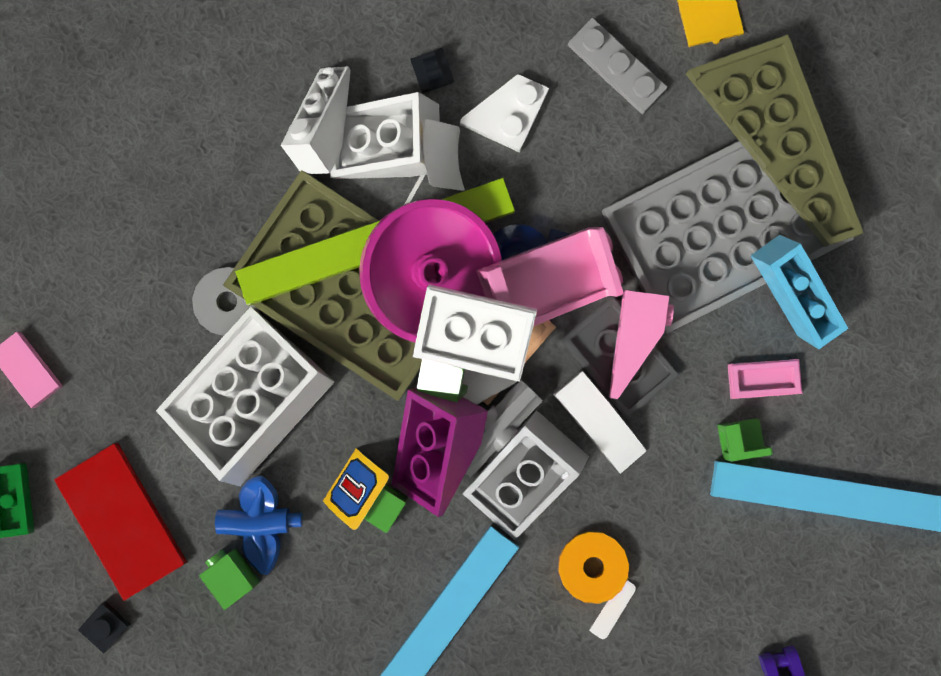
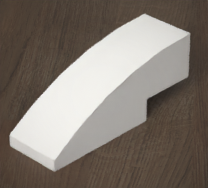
(600, 421)

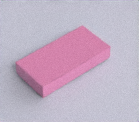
(27, 370)
(764, 379)

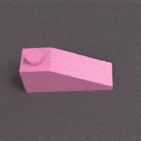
(639, 330)

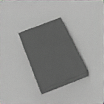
(593, 346)

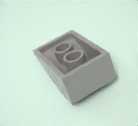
(526, 475)

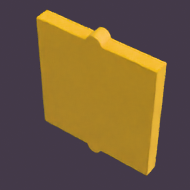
(710, 20)

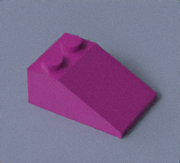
(436, 448)

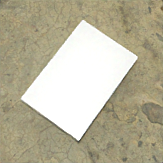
(474, 332)

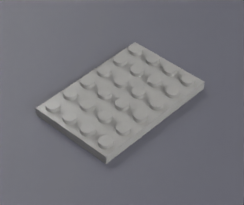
(699, 228)

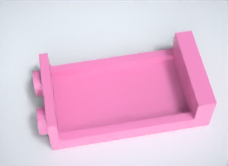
(556, 275)

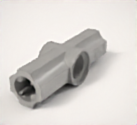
(503, 422)

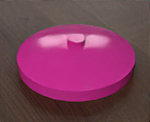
(418, 247)

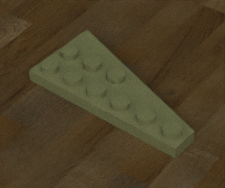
(775, 119)

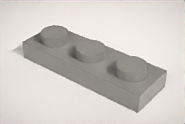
(617, 66)

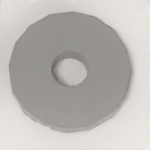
(206, 303)

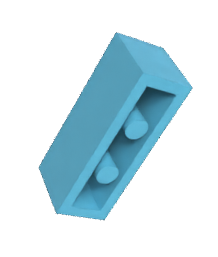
(799, 291)

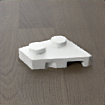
(508, 112)

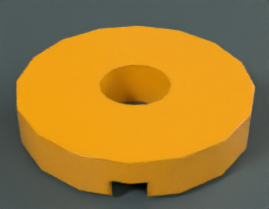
(608, 582)

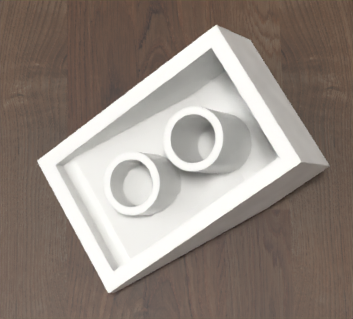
(385, 138)

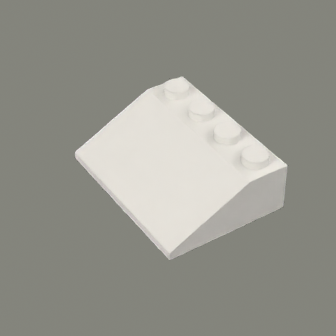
(244, 398)

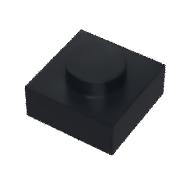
(104, 627)

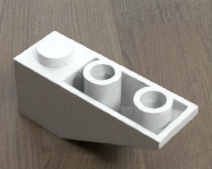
(320, 122)

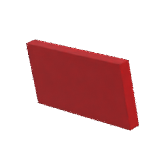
(120, 521)

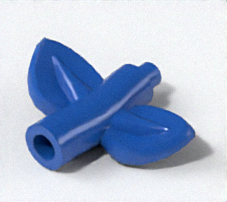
(258, 523)

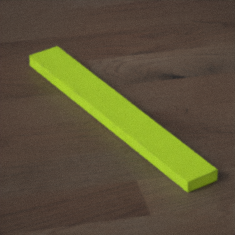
(345, 250)

